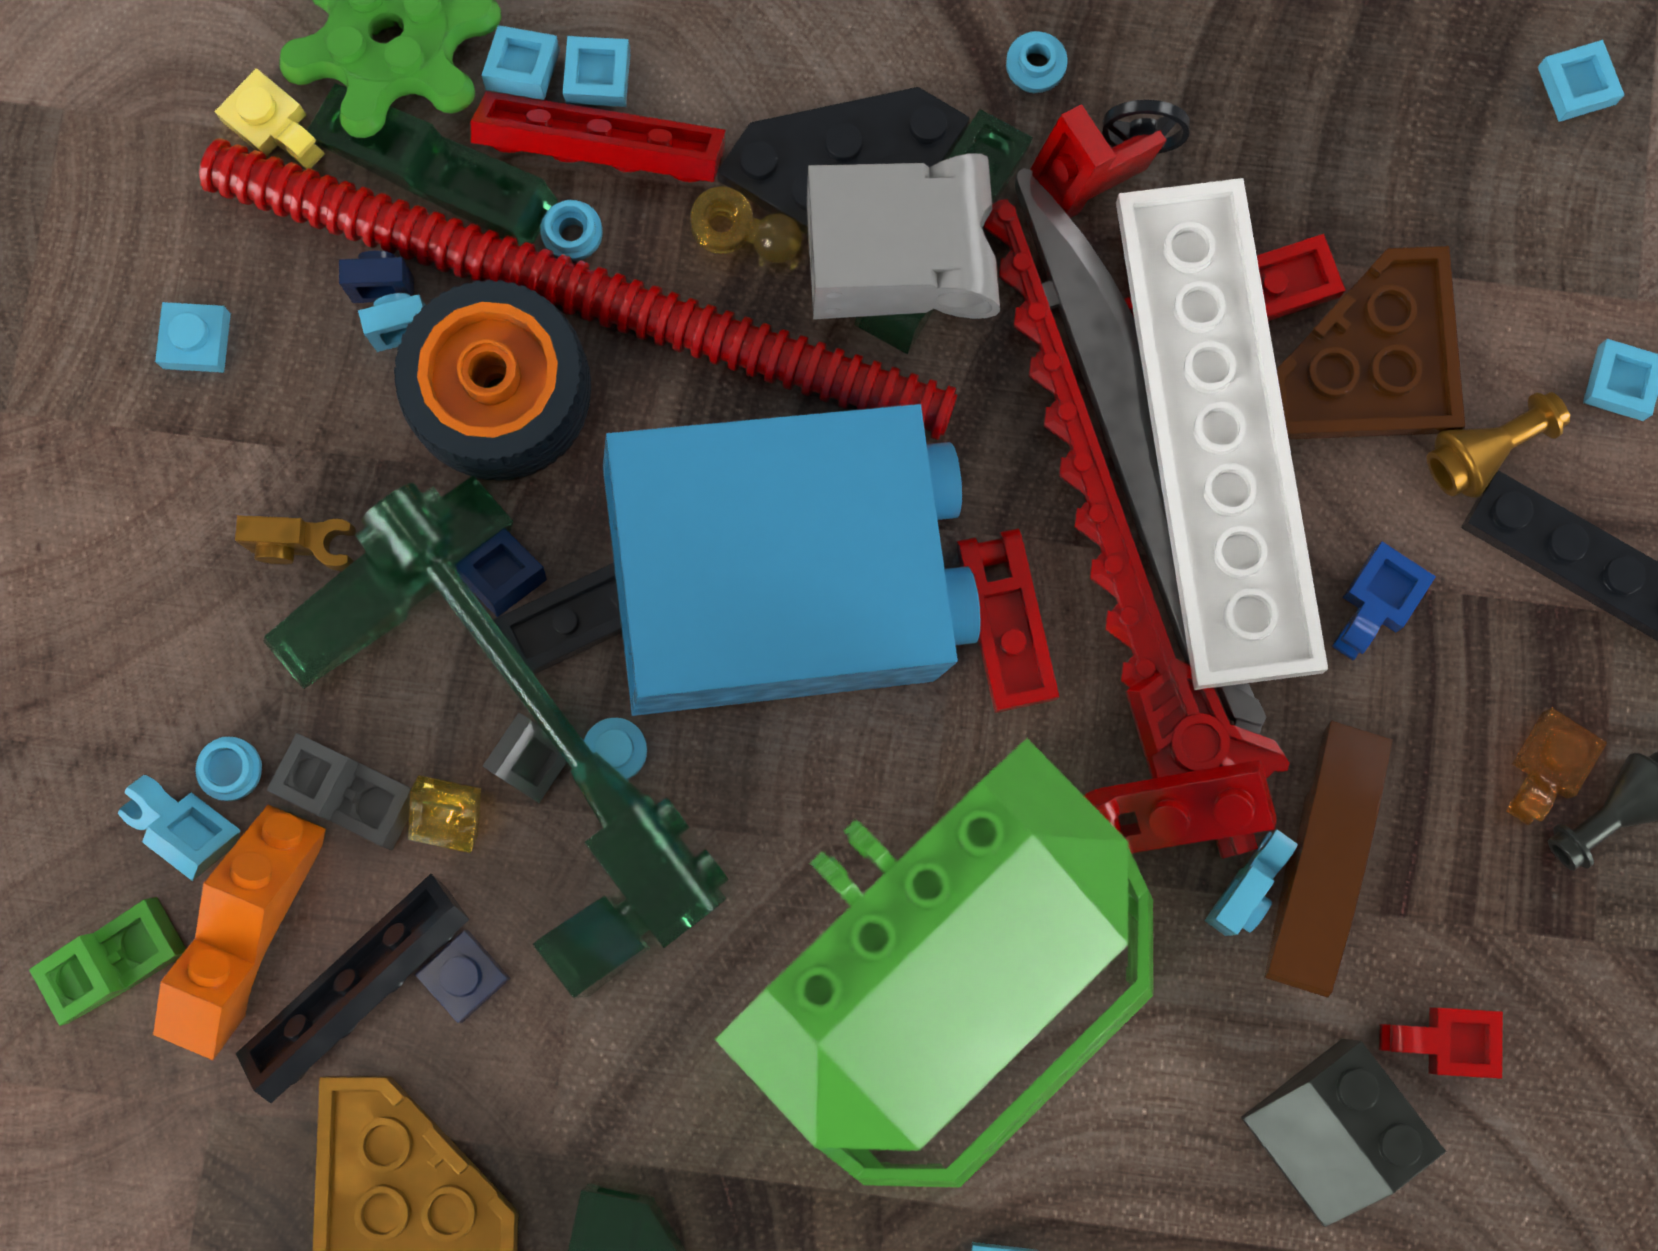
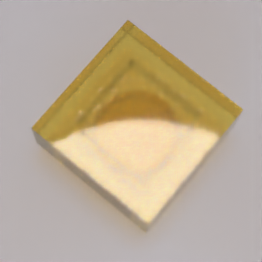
(444, 814)

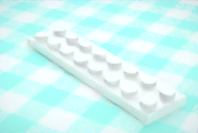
(1220, 435)

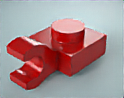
(1456, 1040)

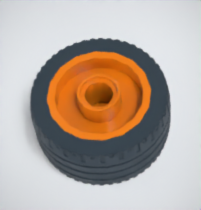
(466, 343)

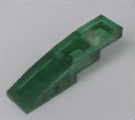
(366, 603)

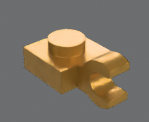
(280, 538)

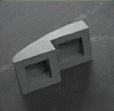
(342, 791)

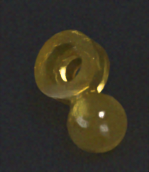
(774, 236)

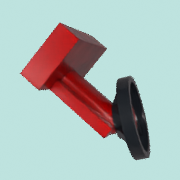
(1081, 164)

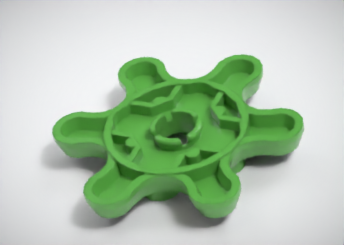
(382, 72)

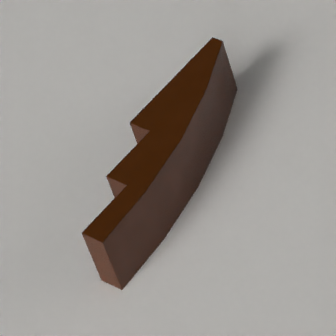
(1330, 859)

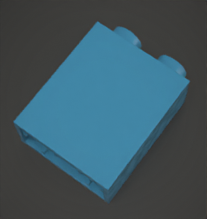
(785, 557)

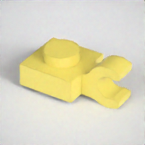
(269, 119)

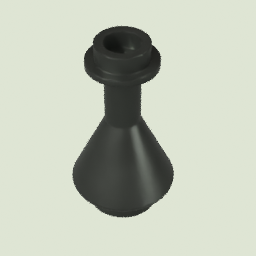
(1628, 804)

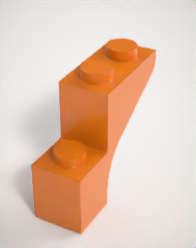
(237, 918)

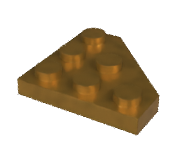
(397, 1178)

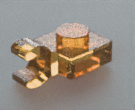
(1557, 760)

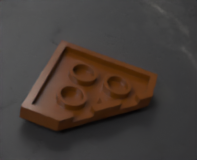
(1381, 355)

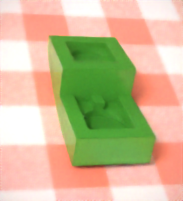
(108, 961)

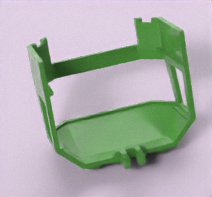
(950, 974)

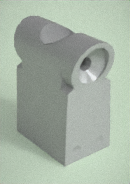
(901, 239)

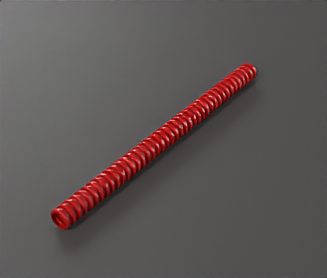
(574, 287)

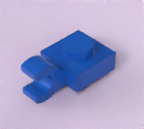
(1385, 594)

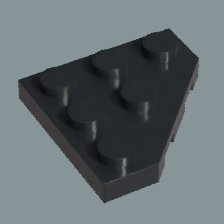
(889, 128)

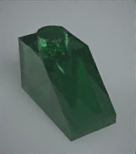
(594, 945)

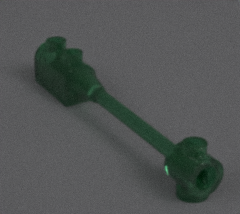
(638, 838)

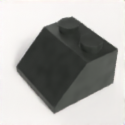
(1343, 1133)

